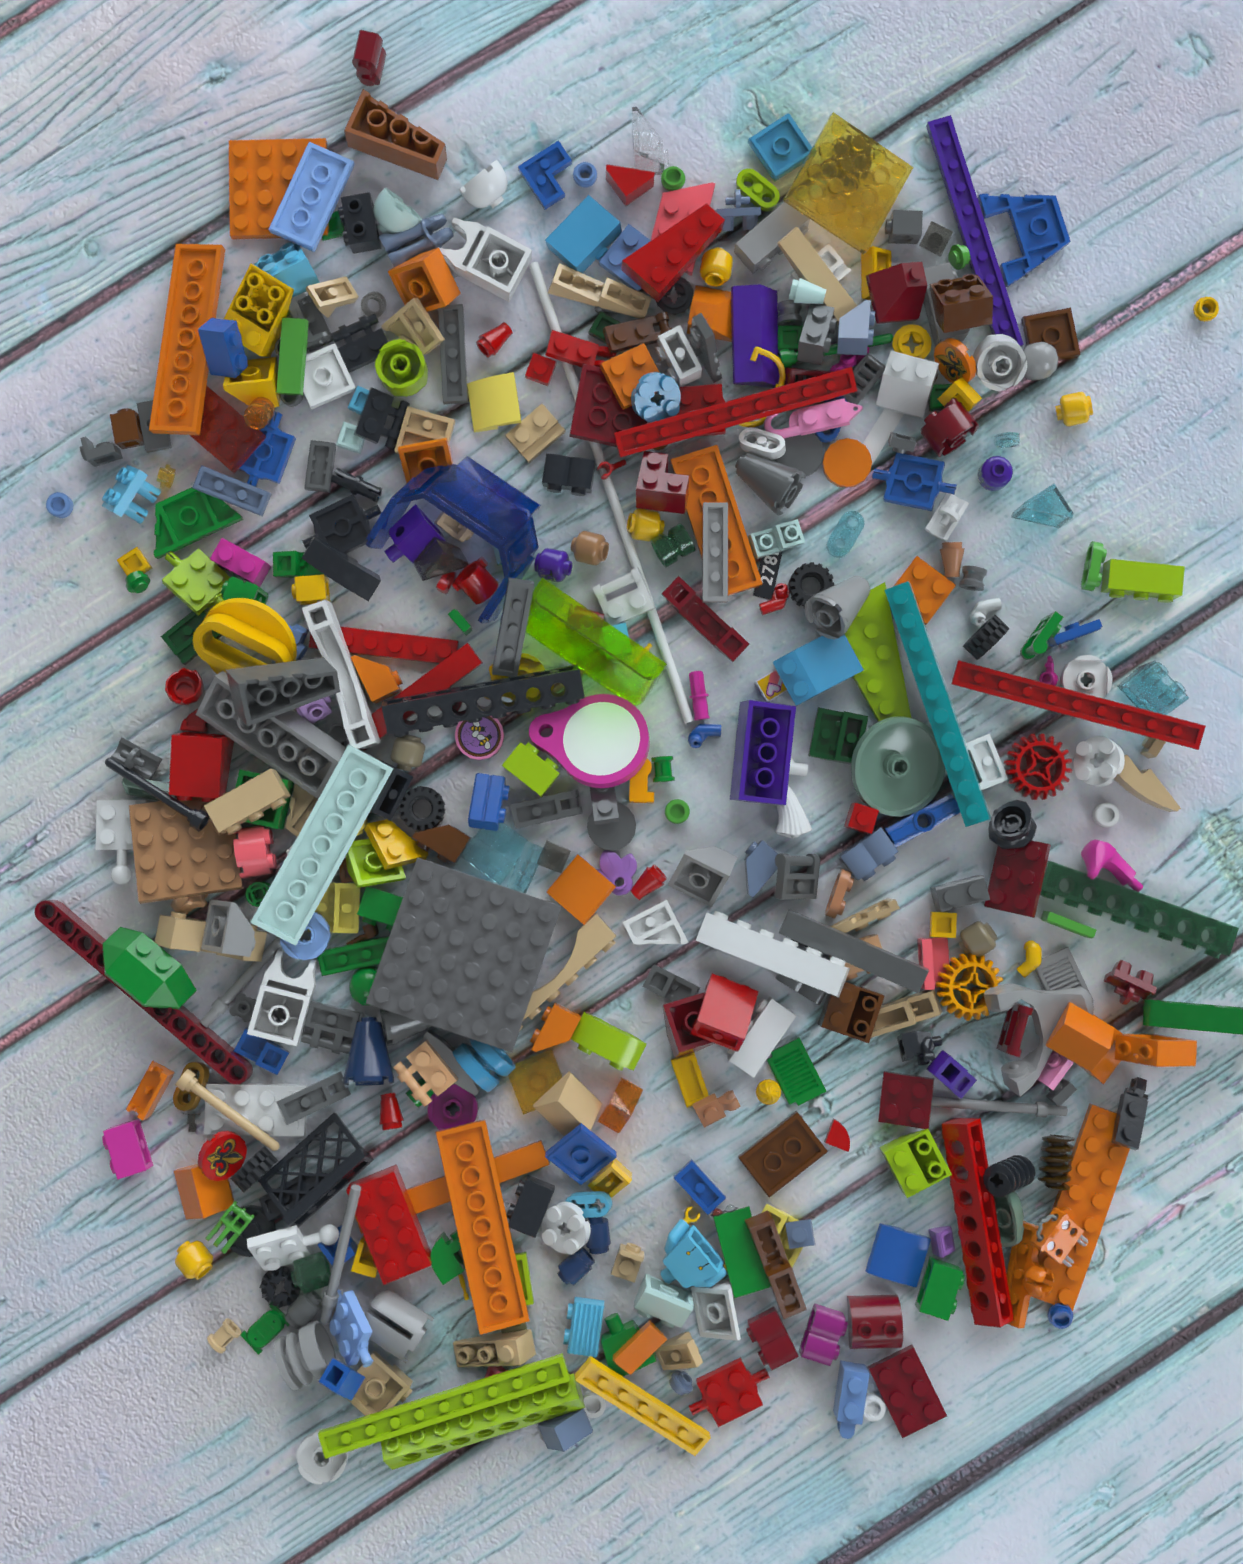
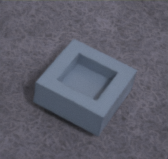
(800, 1233)

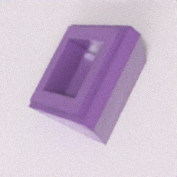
(942, 1241)

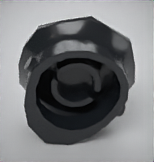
(1012, 825)

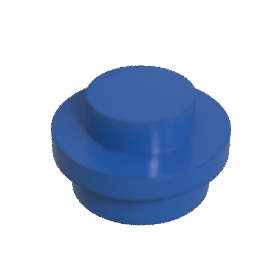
(1060, 1315)

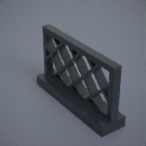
(329, 1186)

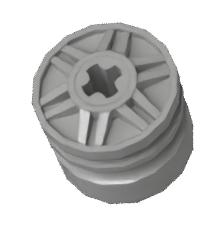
(304, 1355)

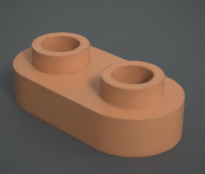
(842, 884)

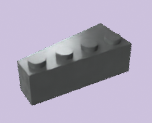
(280, 687)

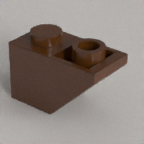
(444, 840)

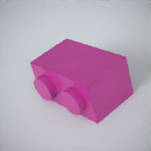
(240, 562)
(127, 1149)

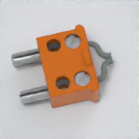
(1058, 1236)

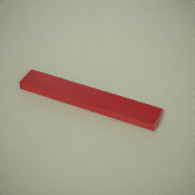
(439, 678)

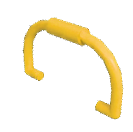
(757, 350)

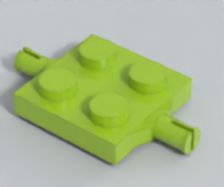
(195, 580)

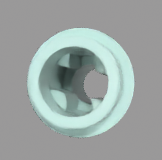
(806, 292)

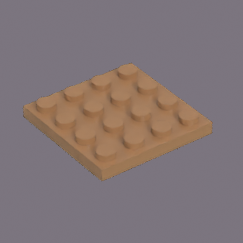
(177, 859)

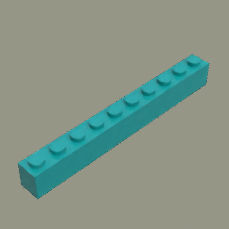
(937, 704)

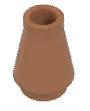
(952, 558)

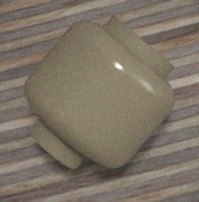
(407, 752)
(978, 939)

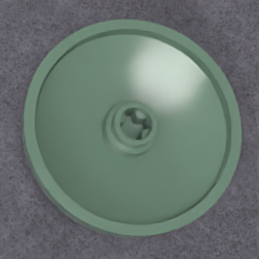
(897, 766)

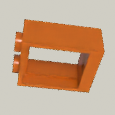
(1155, 1050)

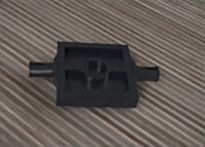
(343, 524)

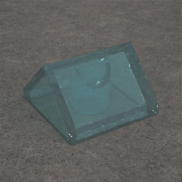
(1045, 508)

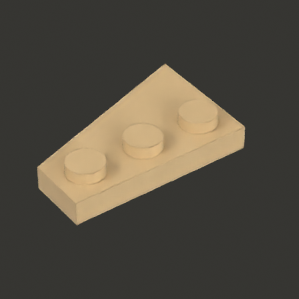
(862, 918)

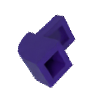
(951, 1074)

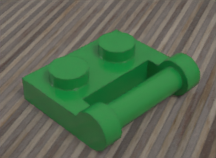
(1036, 643)

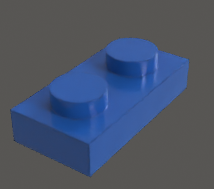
(699, 1187)

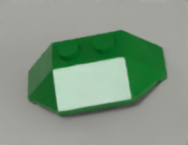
(146, 970)

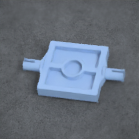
(351, 1330)

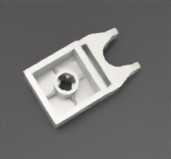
(482, 252)
(286, 993)

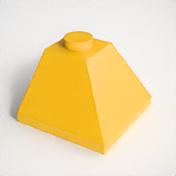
(255, 381)

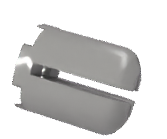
(403, 1314)

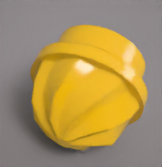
(768, 1091)

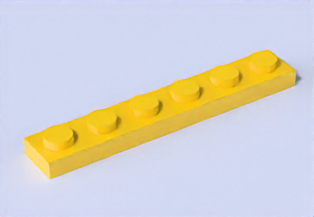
(642, 1406)

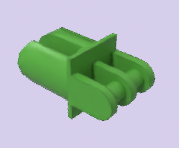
(231, 1225)

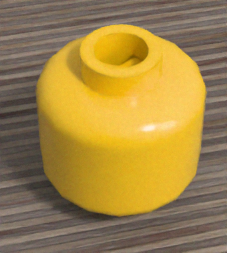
(716, 266)
(1074, 409)
(645, 524)
(194, 1259)

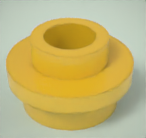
(1212, 306)

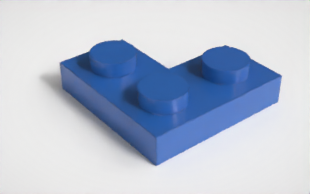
(540, 173)

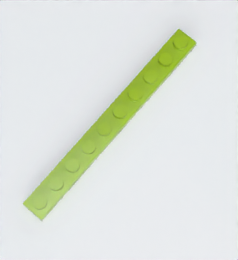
(443, 1405)

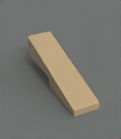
(813, 269)
(607, 295)

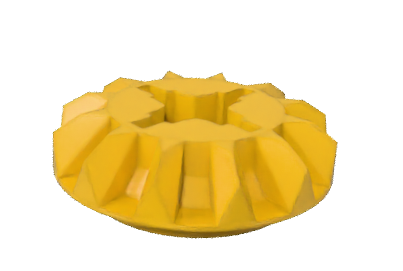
(919, 336)

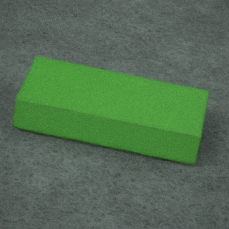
(1068, 924)

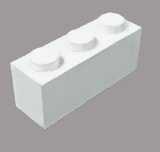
(762, 1036)

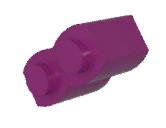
(823, 1334)

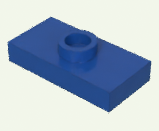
(1074, 631)

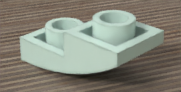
(776, 539)

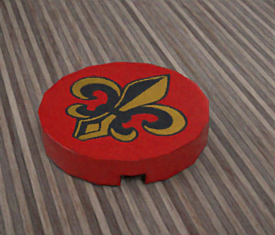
(222, 1155)

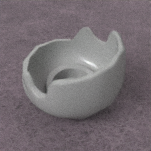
(1041, 360)

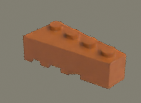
(393, 138)

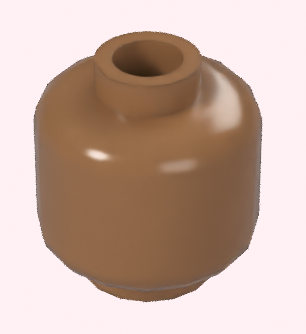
(590, 548)

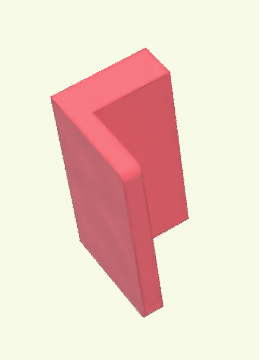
(932, 955)

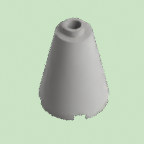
(837, 606)

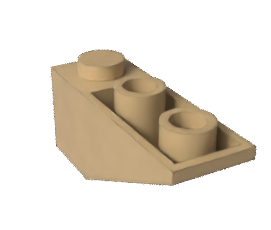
(495, 1349)

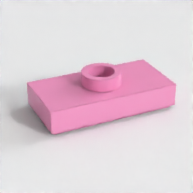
(1054, 1070)

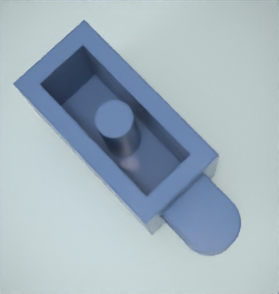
(850, 1397)

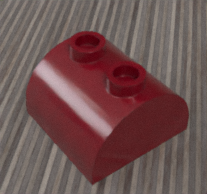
(874, 1322)

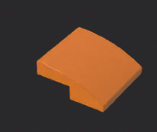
(581, 889)

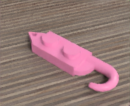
(816, 418)

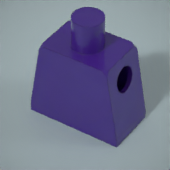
(411, 535)

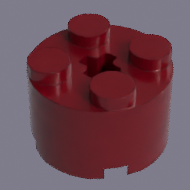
(948, 428)

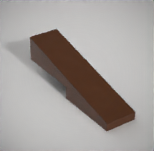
(775, 1264)

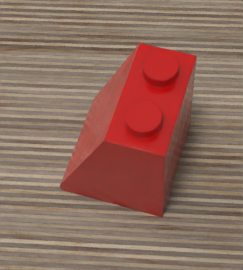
(199, 765)

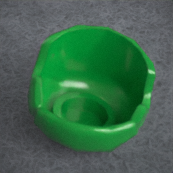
(361, 984)

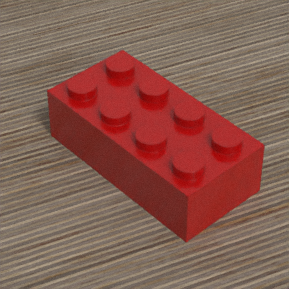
(391, 1225)

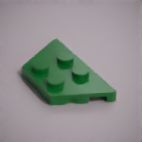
(188, 519)

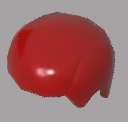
(184, 687)

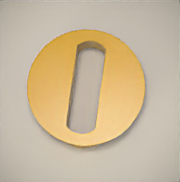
(249, 625)

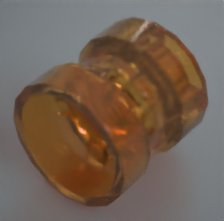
(263, 408)

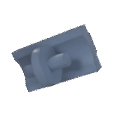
(748, 215)

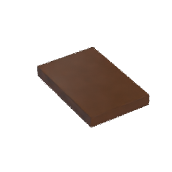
(782, 1154)

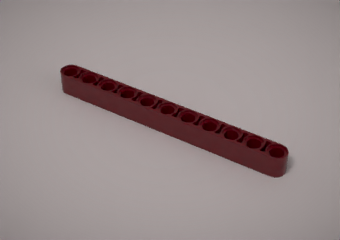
(169, 1021)

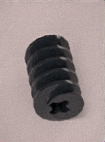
(1008, 1175)

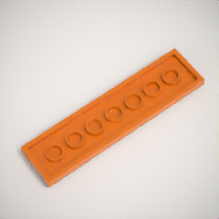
(182, 361)
(1093, 1182)
(482, 1226)

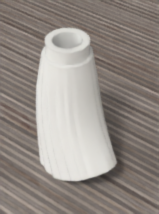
(792, 818)

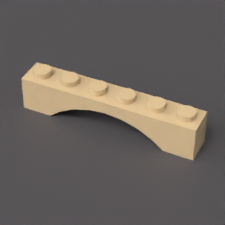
(589, 941)

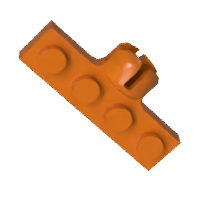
(1026, 1276)

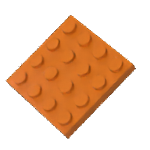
(259, 180)

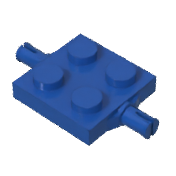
(271, 456)
(914, 481)

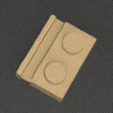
(535, 433)

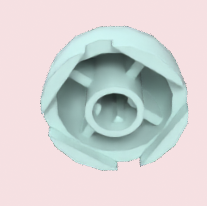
(393, 213)

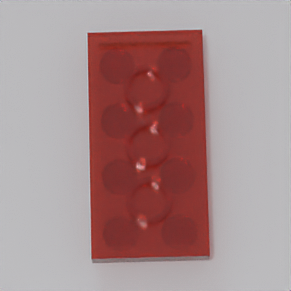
(226, 432)

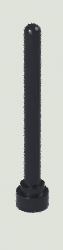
(197, 818)

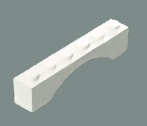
(351, 699)

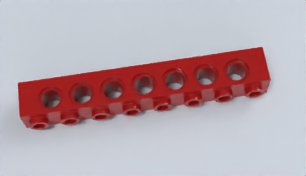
(977, 1223)

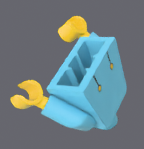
(691, 1256)

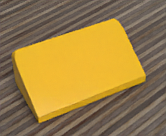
(873, 261)

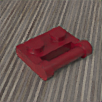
(1013, 1029)

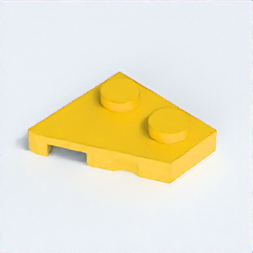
(393, 844)

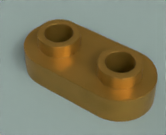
(180, 1097)

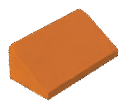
(639, 1347)

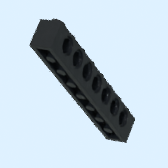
(469, 694)

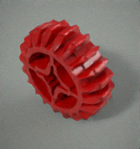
(1032, 758)

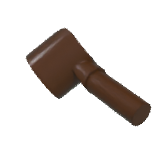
(369, 932)

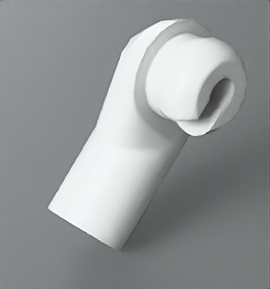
(981, 609)

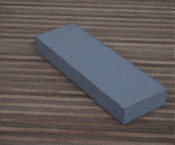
(231, 490)

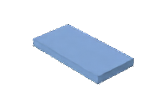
(311, 196)

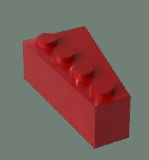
(670, 254)

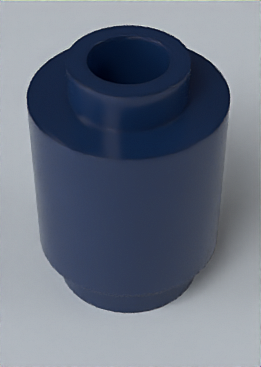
(599, 1235)
(575, 1266)

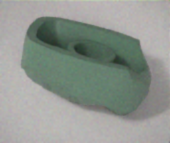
(1009, 1219)

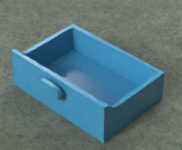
(584, 235)

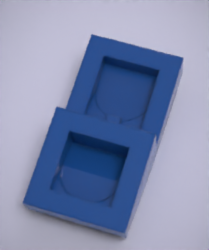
(262, 1051)

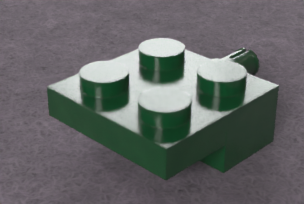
(836, 735)

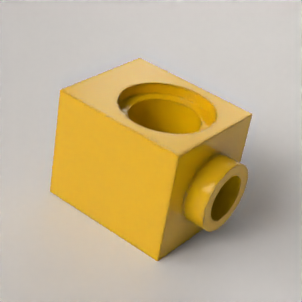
(311, 589)

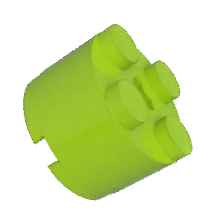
(397, 354)

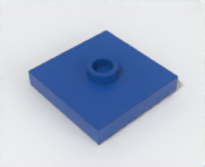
(581, 1154)

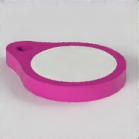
(595, 740)

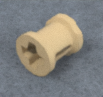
(224, 1336)

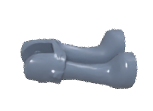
(431, 241)

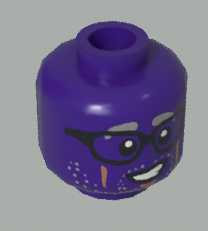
(995, 473)
(553, 565)

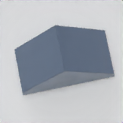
(565, 1430)

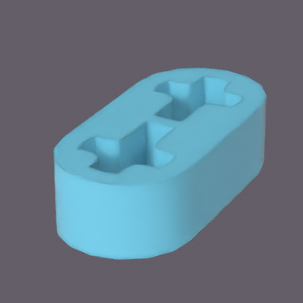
(590, 1198)

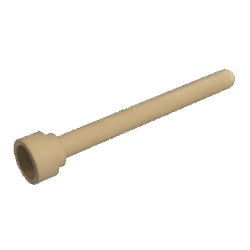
(189, 1082)

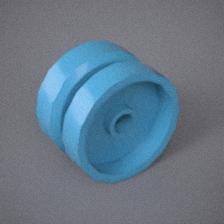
(483, 1062)

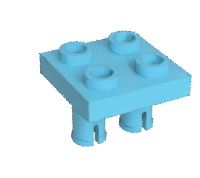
(120, 497)

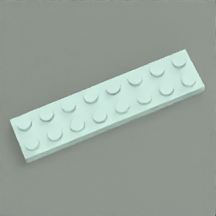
(322, 845)

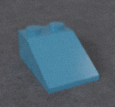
(817, 667)

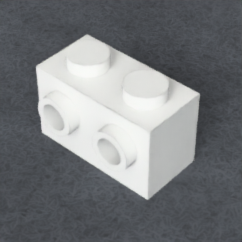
(679, 356)

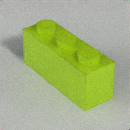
(1142, 580)

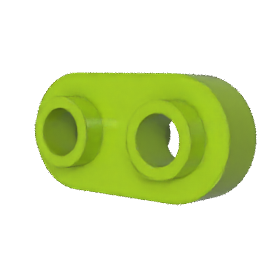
(760, 188)

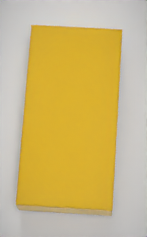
(689, 1078)

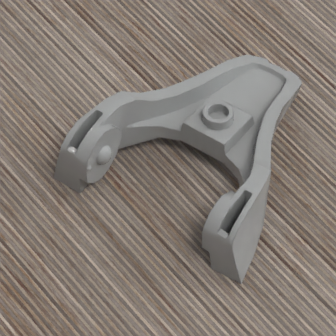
(1047, 1010)

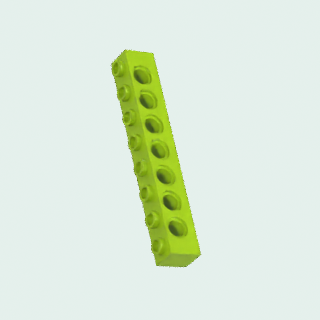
(482, 1424)

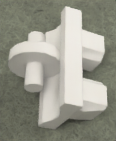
(946, 516)

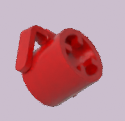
(476, 581)

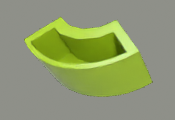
(608, 1041)

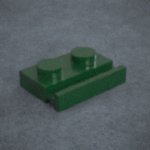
(180, 636)

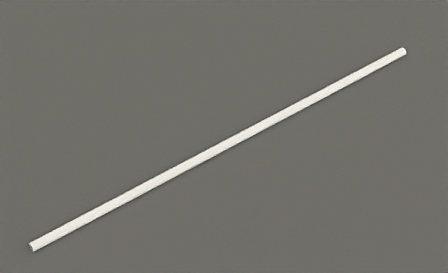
(616, 508)

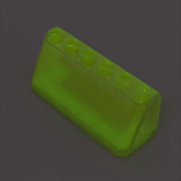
(593, 644)

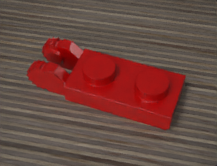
(575, 350)

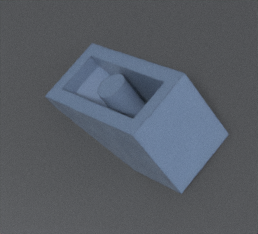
(759, 866)

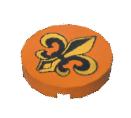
(954, 360)

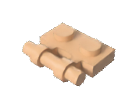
(431, 1068)

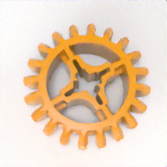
(969, 976)

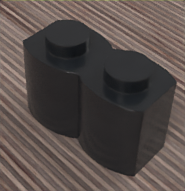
(568, 474)

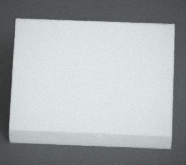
(716, 1311)

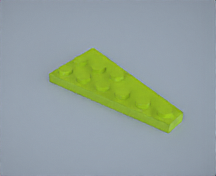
(876, 648)

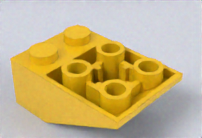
(259, 310)

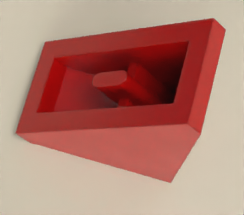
(629, 182)

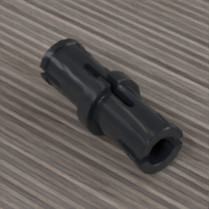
(356, 485)

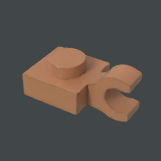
(712, 1108)

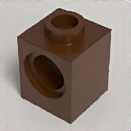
(126, 428)

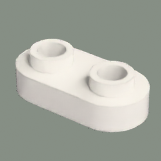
(762, 443)

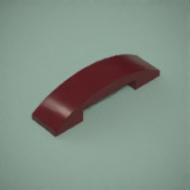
(704, 619)

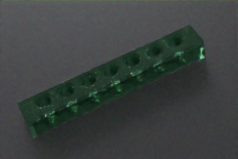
(1220, 934)

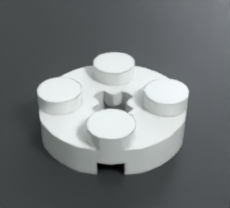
(1094, 668)
(1086, 754)
(555, 1235)
(311, 1468)

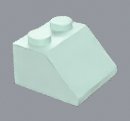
(663, 1301)

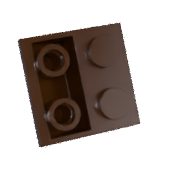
(961, 303)
(852, 1012)

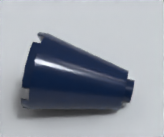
(368, 1055)

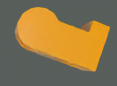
(639, 785)

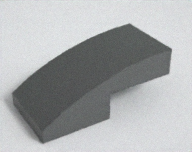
(669, 985)

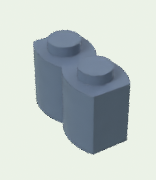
(869, 854)

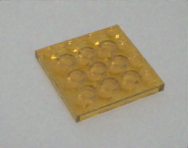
(848, 183)

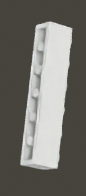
(772, 954)

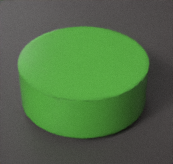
(677, 811)

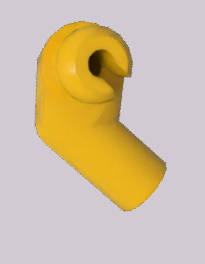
(1033, 958)

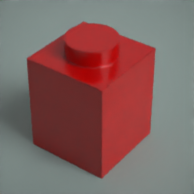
(861, 818)

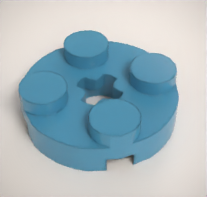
(644, 391)

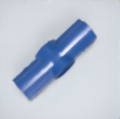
(936, 814)

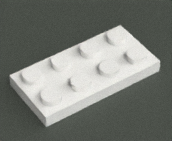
(256, 1104)

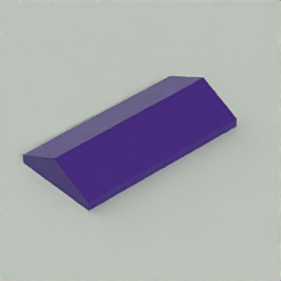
(753, 326)

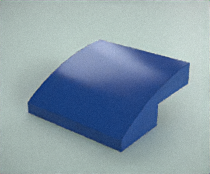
(898, 1255)

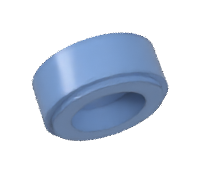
(59, 505)

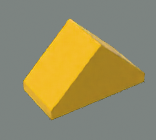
(611, 1178)

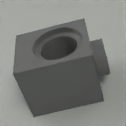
(904, 227)

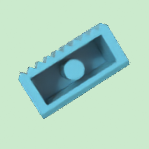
(585, 1327)

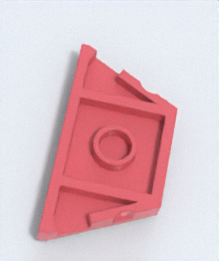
(679, 204)

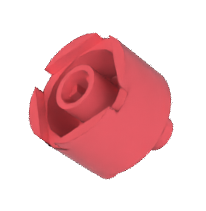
(254, 851)

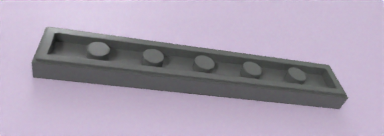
(853, 951)

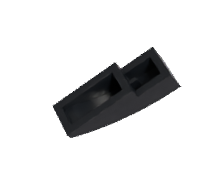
(341, 568)

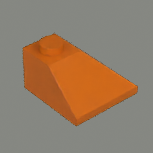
(716, 309)

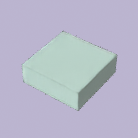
(349, 441)

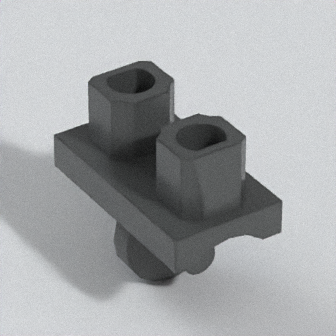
(136, 759)

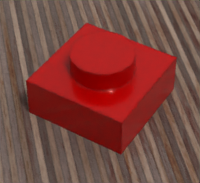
(540, 369)

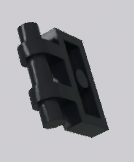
(363, 350)
(374, 415)

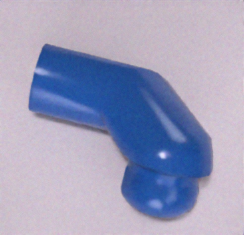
(701, 732)

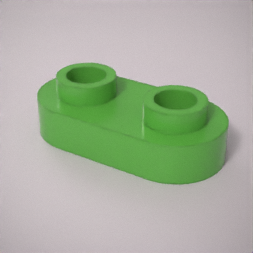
(1094, 557)

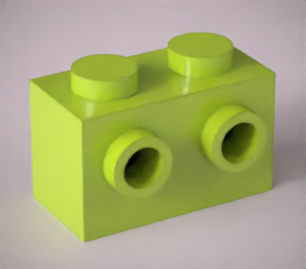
(531, 769)

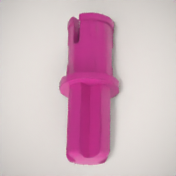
(698, 695)

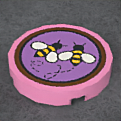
(480, 739)

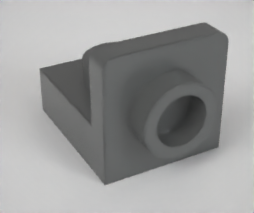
(102, 454)

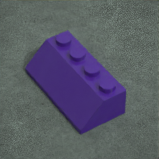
(762, 752)

